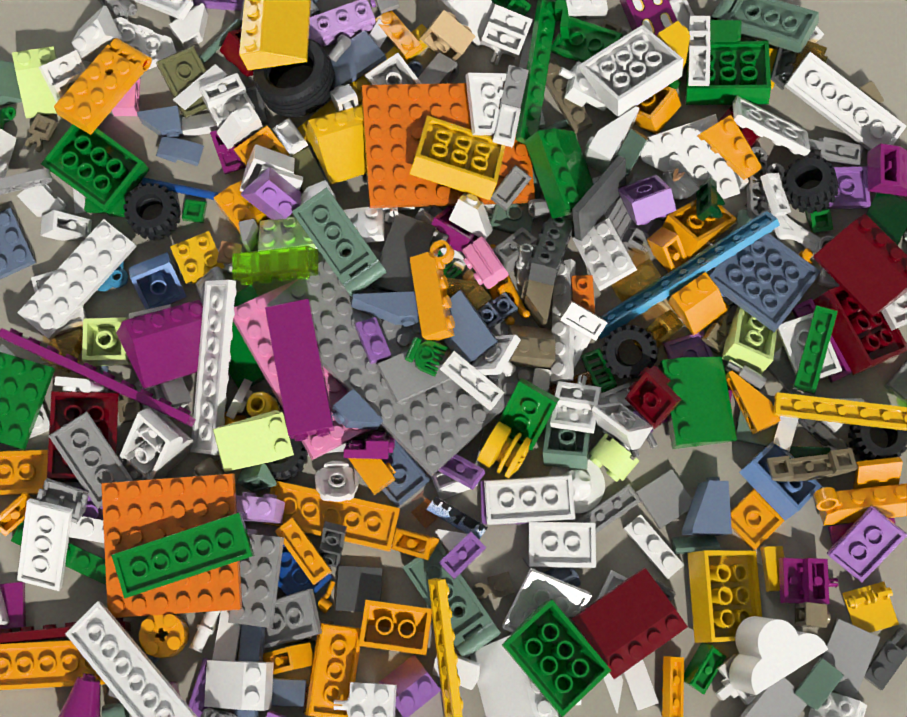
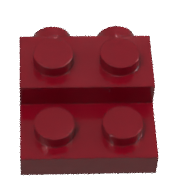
(652, 396)

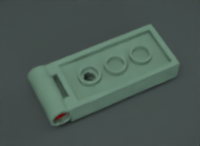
(770, 21)
(333, 235)
(474, 625)

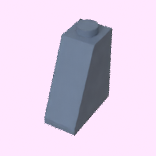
(709, 510)

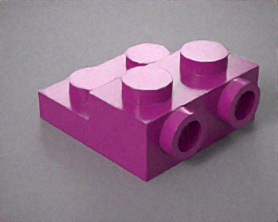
(458, 236)
(377, 446)

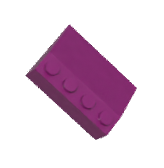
(163, 343)

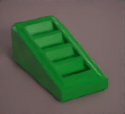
(607, 382)

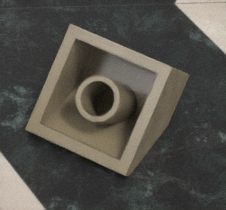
(537, 300)
(535, 347)

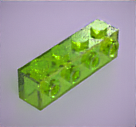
(275, 264)

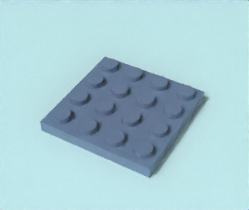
(765, 280)

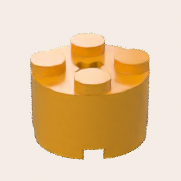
(151, 632)

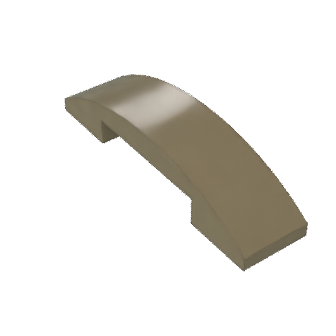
(812, 467)

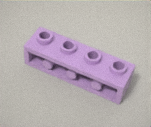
(344, 20)
(260, 509)

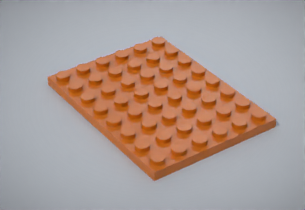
(392, 132)

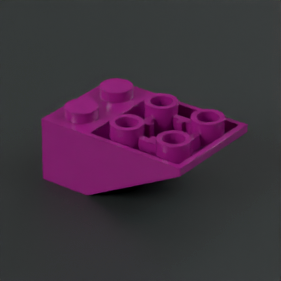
(887, 169)

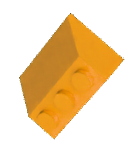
(395, 627)

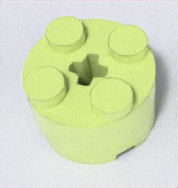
(613, 457)

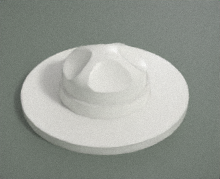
(587, 485)

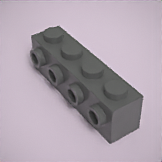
(549, 250)

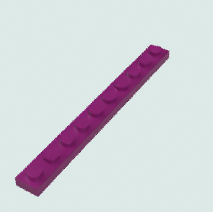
(104, 379)

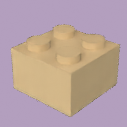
(448, 36)

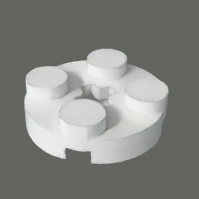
(336, 492)

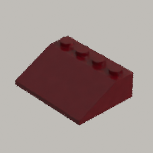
(866, 265)
(858, 336)
(67, 407)
(630, 622)

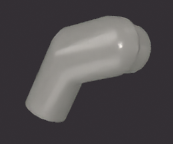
(343, 44)

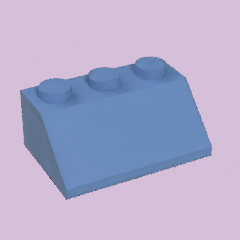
(782, 496)

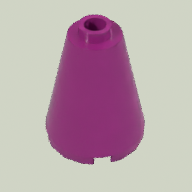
(83, 698)

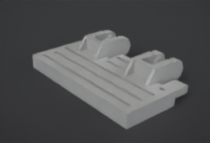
(627, 228)

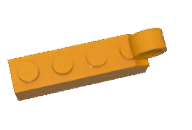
(431, 292)
(850, 505)

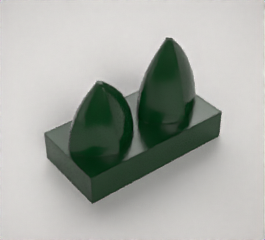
(707, 200)

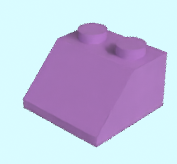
(273, 195)
(647, 199)
(413, 686)

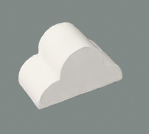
(153, 446)
(769, 653)

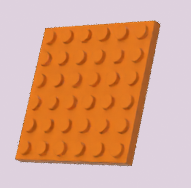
(159, 508)

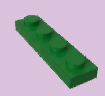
(815, 349)

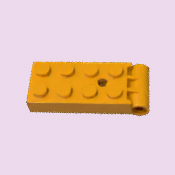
(102, 85)

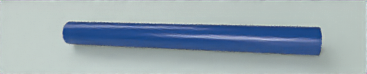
(182, 189)

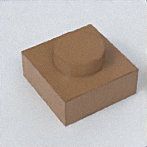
(226, 251)

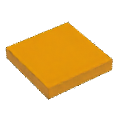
(877, 472)
(754, 519)

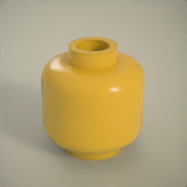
(261, 403)

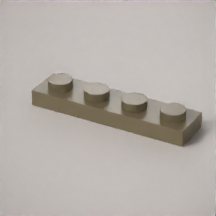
(574, 114)

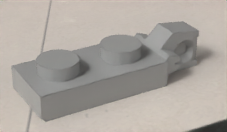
(837, 151)

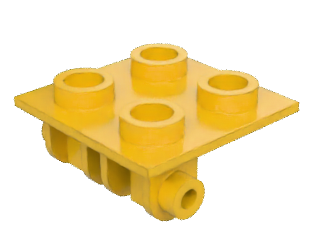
(196, 256)
(871, 607)

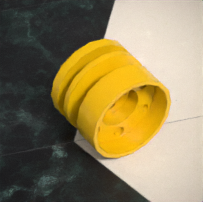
(504, 450)

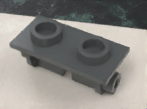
(783, 67)

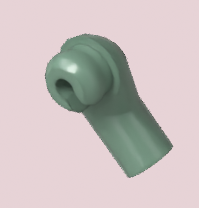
(742, 219)

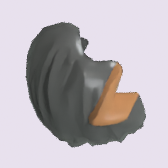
(680, 184)

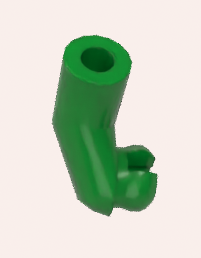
(6, 115)

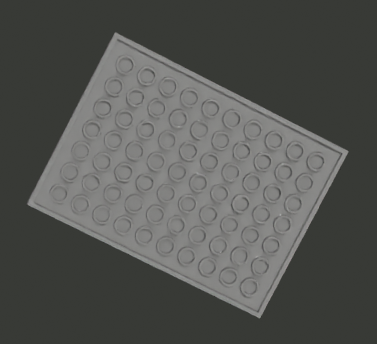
(426, 425)

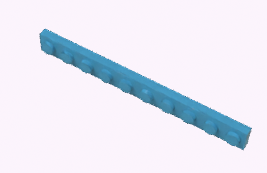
(688, 272)

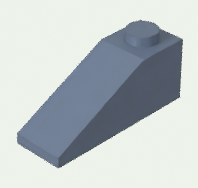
(391, 306)

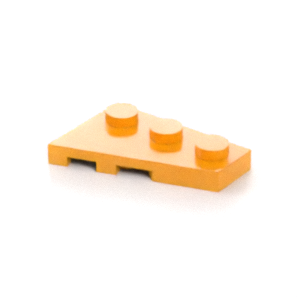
(730, 143)

